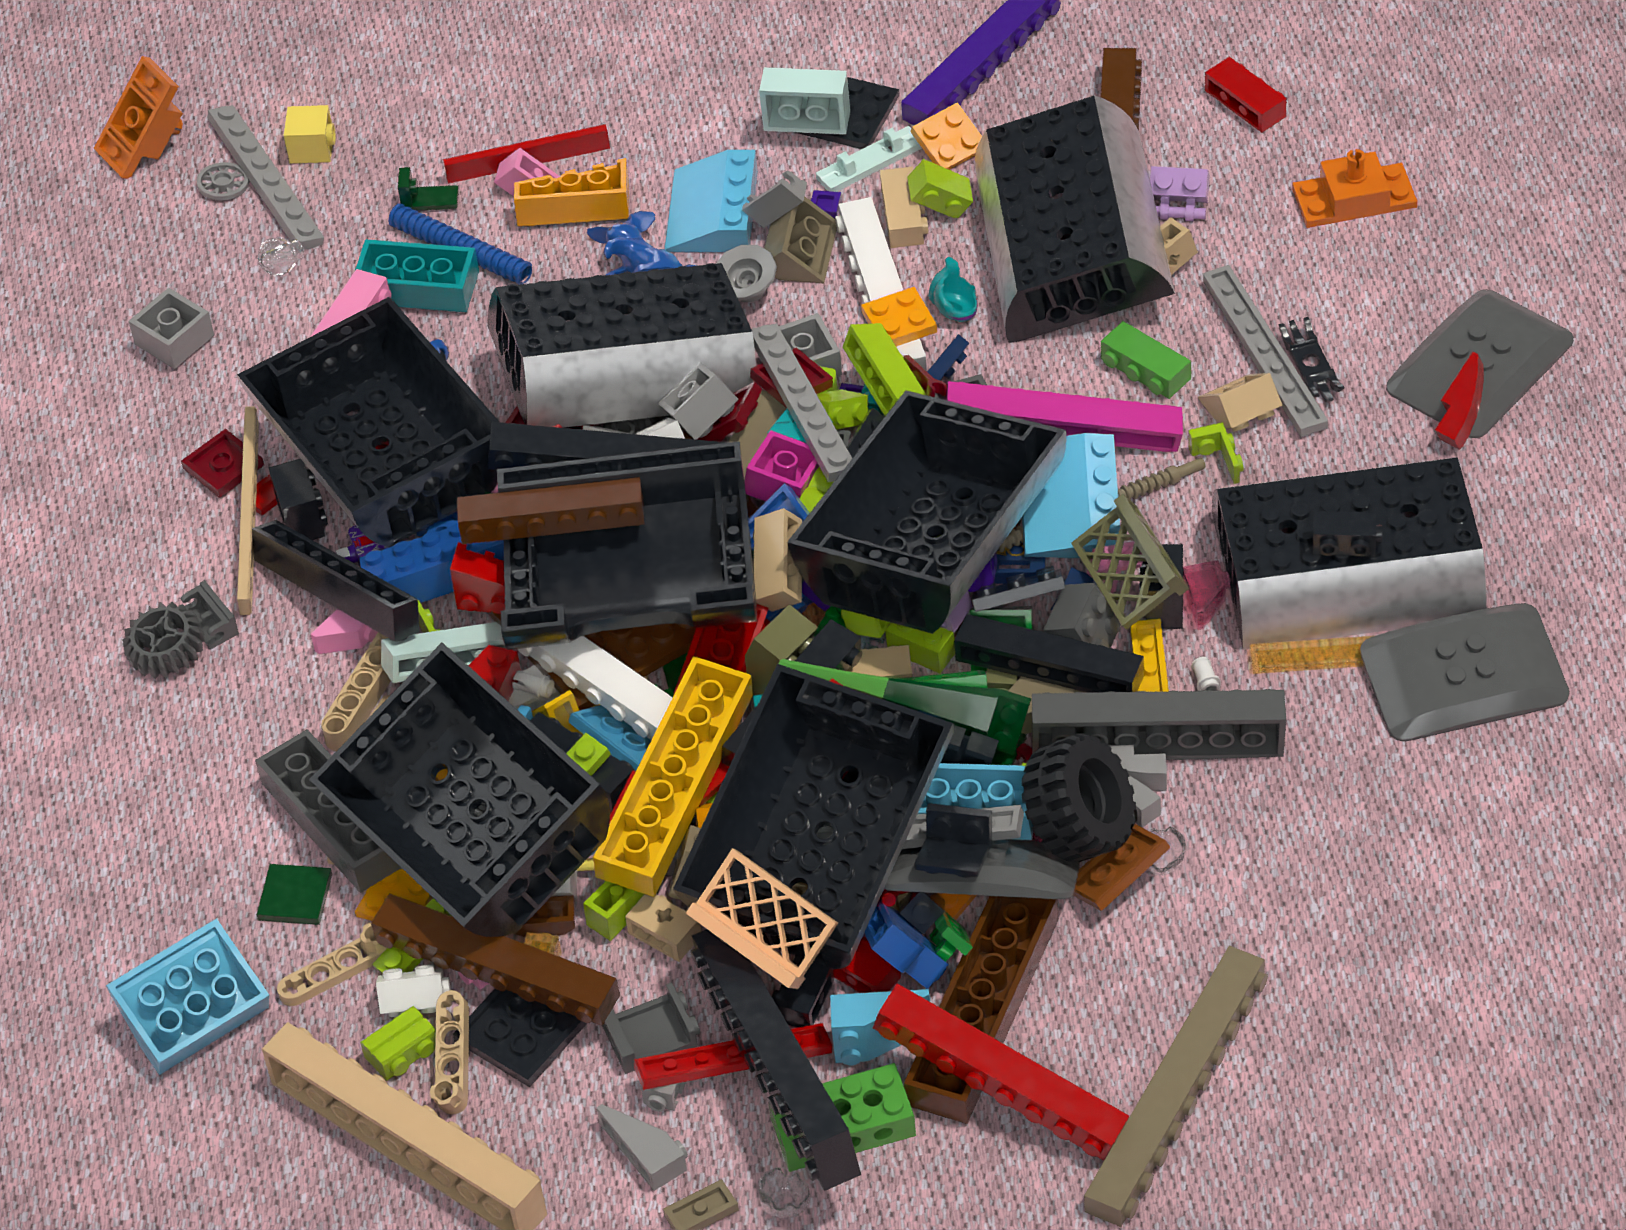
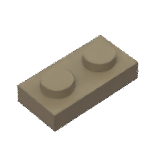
(701, 1208)

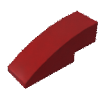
(1462, 403)

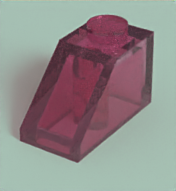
(1206, 590)

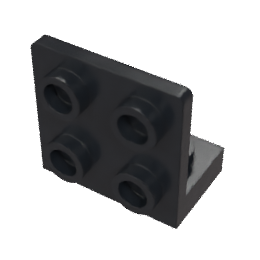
(955, 840)

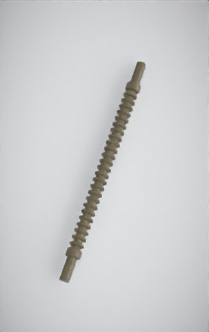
(1170, 475)

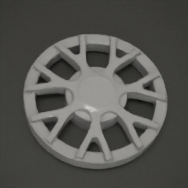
(222, 181)

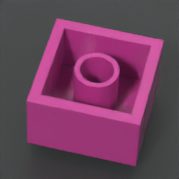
(779, 462)

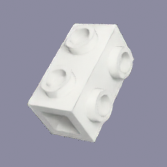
(403, 990)

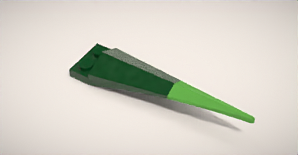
(976, 709)

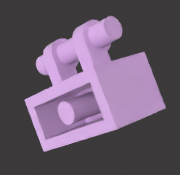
(1183, 185)

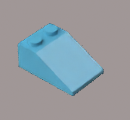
(853, 1026)

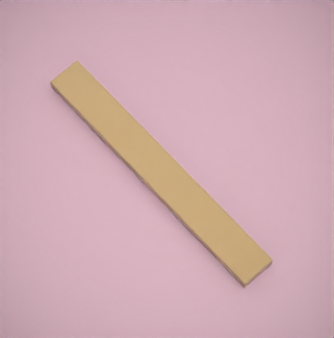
(248, 510)

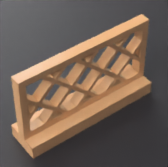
(747, 943)

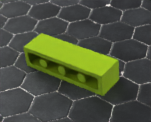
(879, 364)

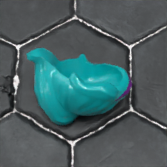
(953, 294)

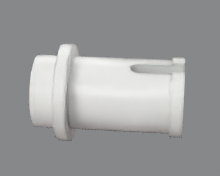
(1205, 675)
(540, 686)

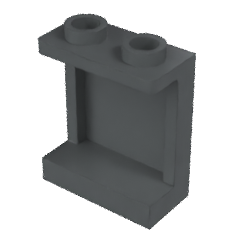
(652, 1028)

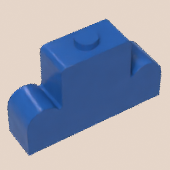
(903, 946)

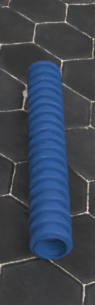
(438, 233)

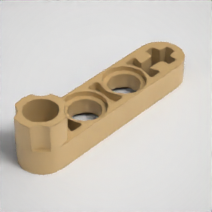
(331, 964)
(445, 1053)

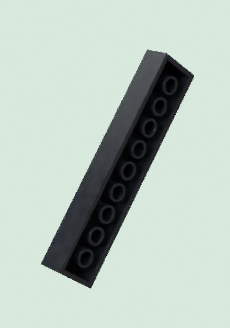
(778, 1060)

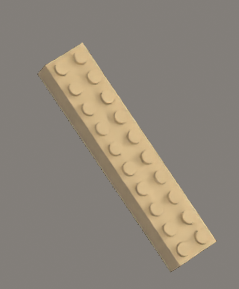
(404, 1130)

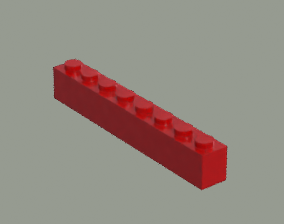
(1000, 1072)

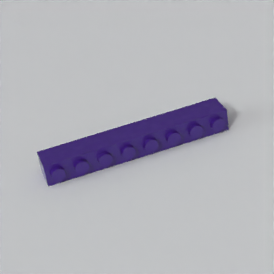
(977, 57)

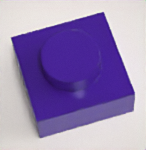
(827, 201)

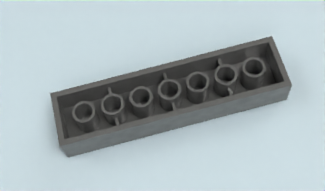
(1170, 722)

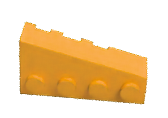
(574, 196)

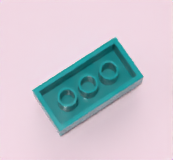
(423, 273)

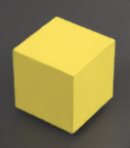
(309, 134)

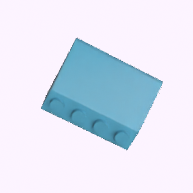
(709, 203)
(1073, 498)
(188, 996)

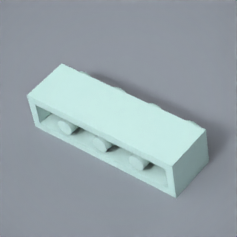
(467, 642)

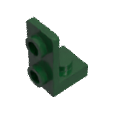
(425, 197)

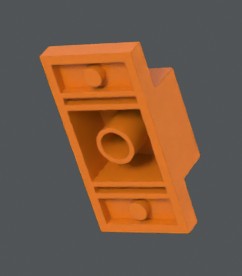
(140, 119)
(1353, 190)

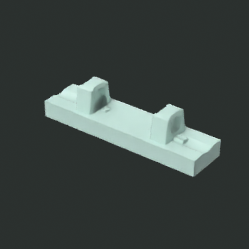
(868, 160)

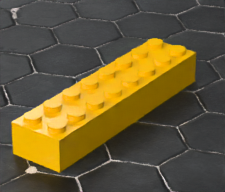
(673, 776)

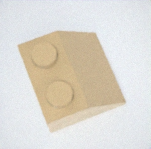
(1242, 400)

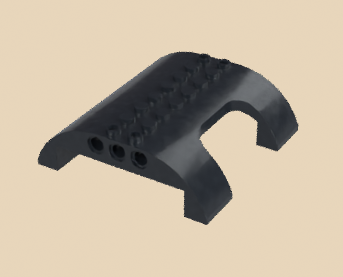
(679, 567)

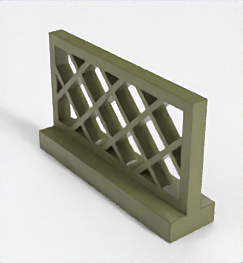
(1152, 553)

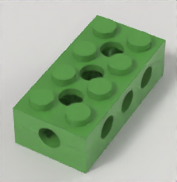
(871, 1107)

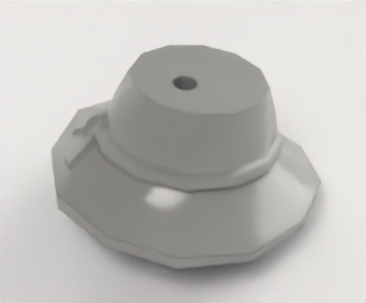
(749, 265)

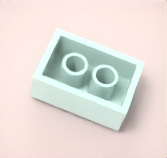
(804, 100)

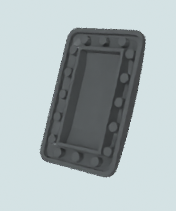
(1508, 338)
(1463, 671)
(1009, 870)

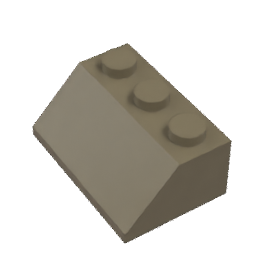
(802, 243)

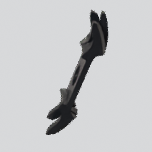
(1310, 348)

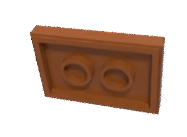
(1110, 874)

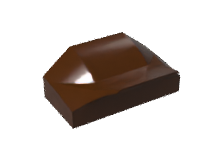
(554, 917)

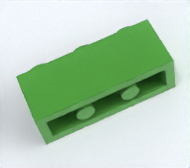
(1145, 360)

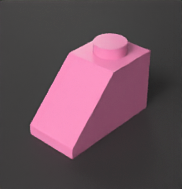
(520, 167)
(341, 633)

